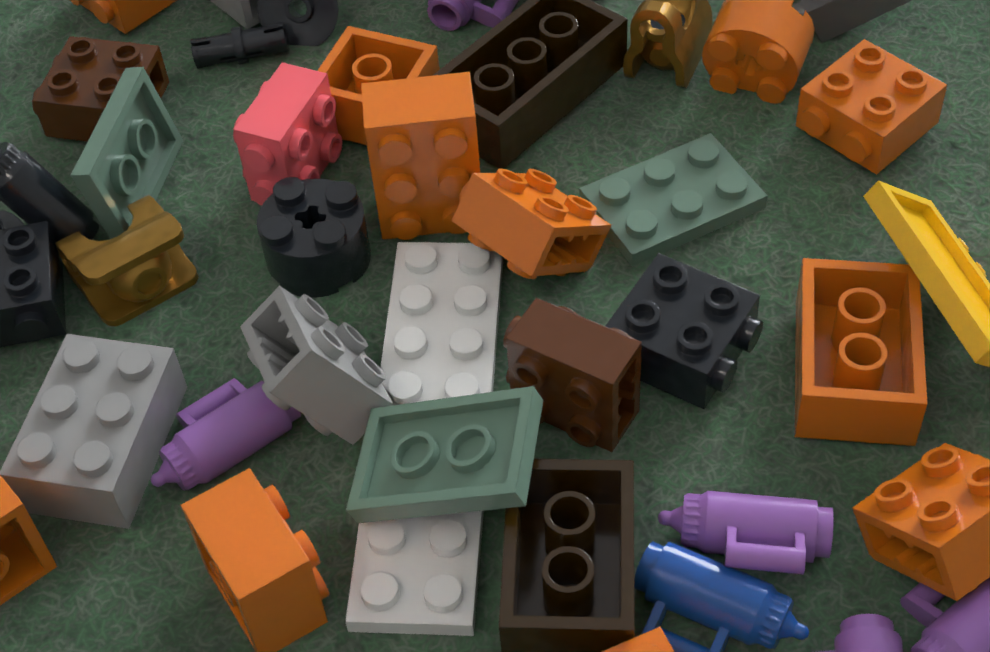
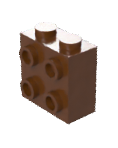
(84, 80)
(579, 370)

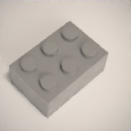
(95, 430)

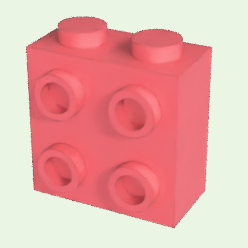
(287, 130)

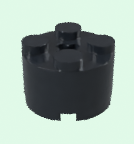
(314, 235)

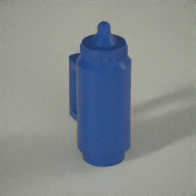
(713, 597)

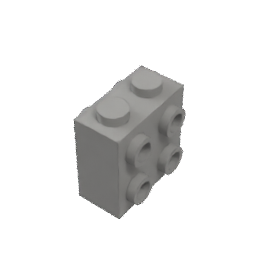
(314, 365)

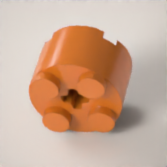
(757, 47)

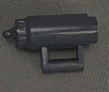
(40, 197)

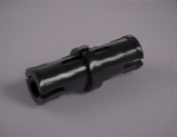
(240, 45)

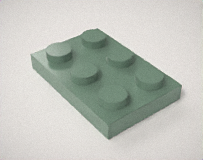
(127, 152)
(674, 198)
(447, 456)

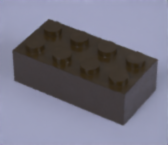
(538, 70)

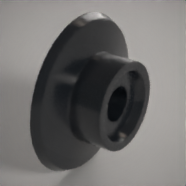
(305, 29)

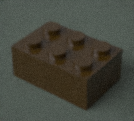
(570, 559)

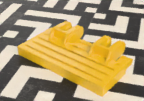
(939, 262)

